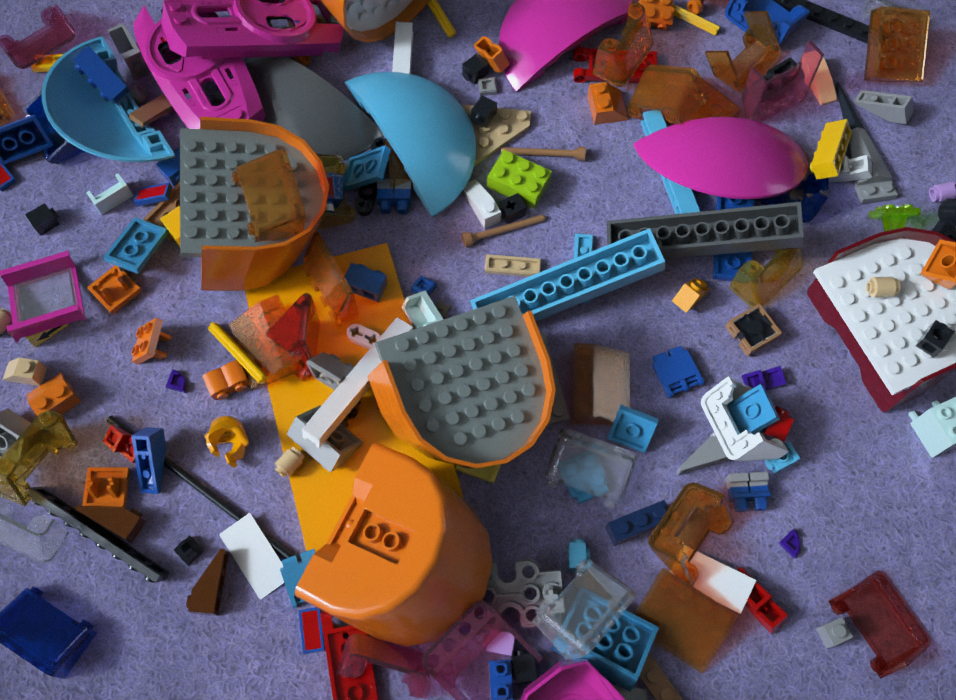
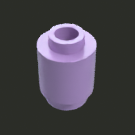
(943, 191)

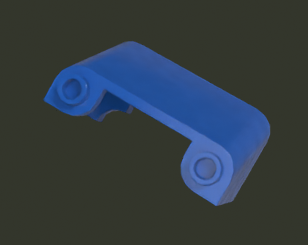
(782, 20)

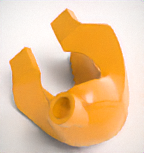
(227, 430)

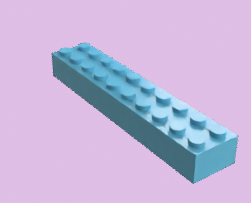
(583, 277)

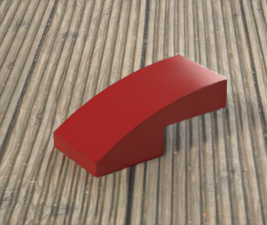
(120, 441)

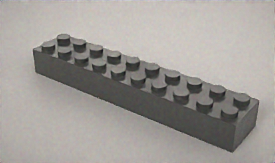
(718, 230)

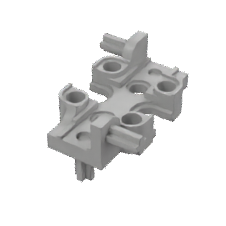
(511, 594)

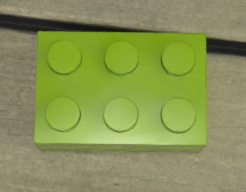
(517, 175)

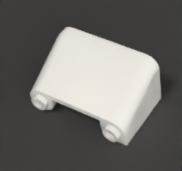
(736, 445)

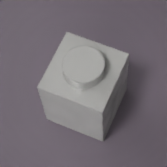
(834, 632)

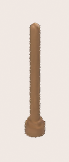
(578, 153)
(470, 238)

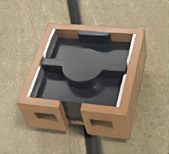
(753, 329)

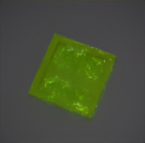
(894, 217)

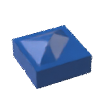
(423, 284)

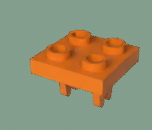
(114, 289)
(147, 341)
(106, 486)

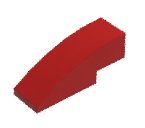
(764, 608)

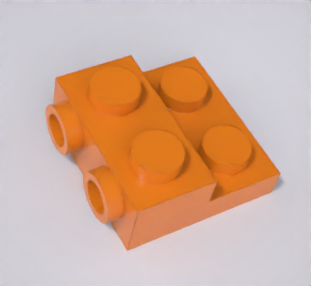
(659, 13)

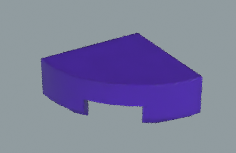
(176, 382)
(791, 543)

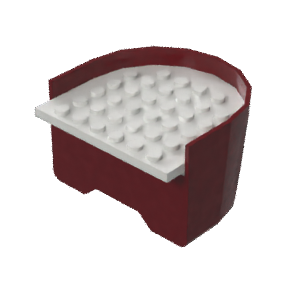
(886, 329)

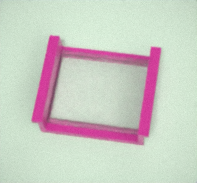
(43, 295)

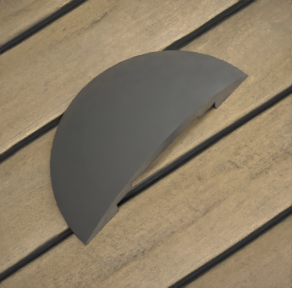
(310, 107)

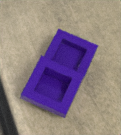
(770, 378)

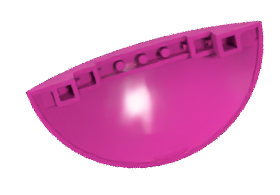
(543, 30)
(726, 157)

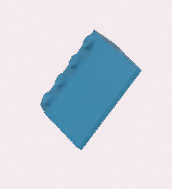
(623, 650)

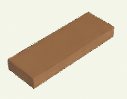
(151, 111)

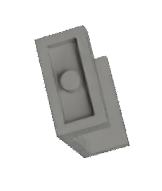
(133, 58)

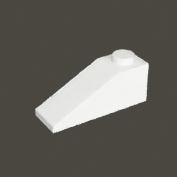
(482, 204)

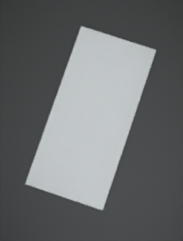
(254, 555)
(722, 582)

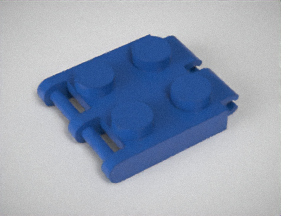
(676, 371)

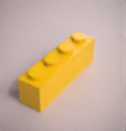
(831, 149)

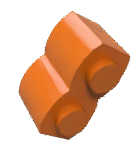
(492, 53)
(226, 380)

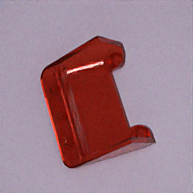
(298, 332)
(883, 622)

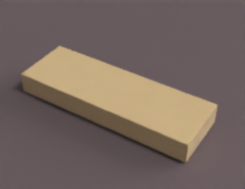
(512, 265)

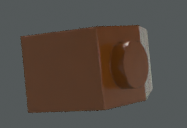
(116, 519)
(207, 592)

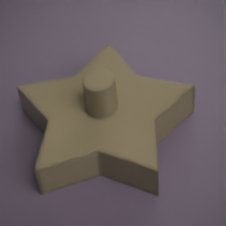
(443, 309)

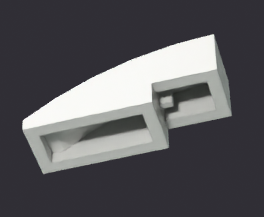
(854, 169)

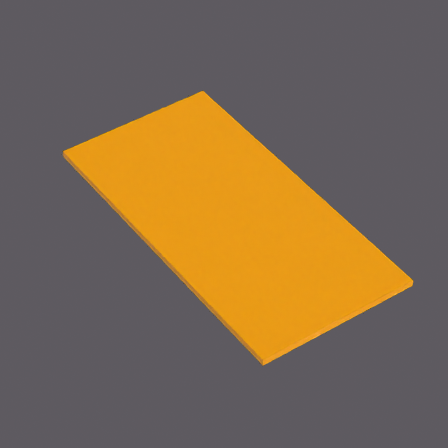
(317, 492)

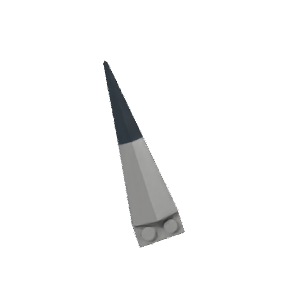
(880, 185)

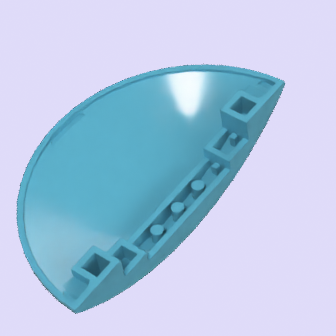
(90, 121)
(425, 131)

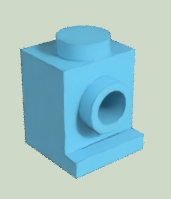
(789, 459)
(576, 552)

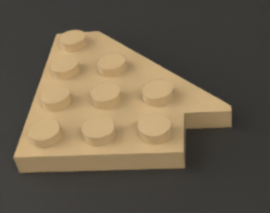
(502, 130)

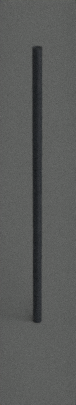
(208, 493)

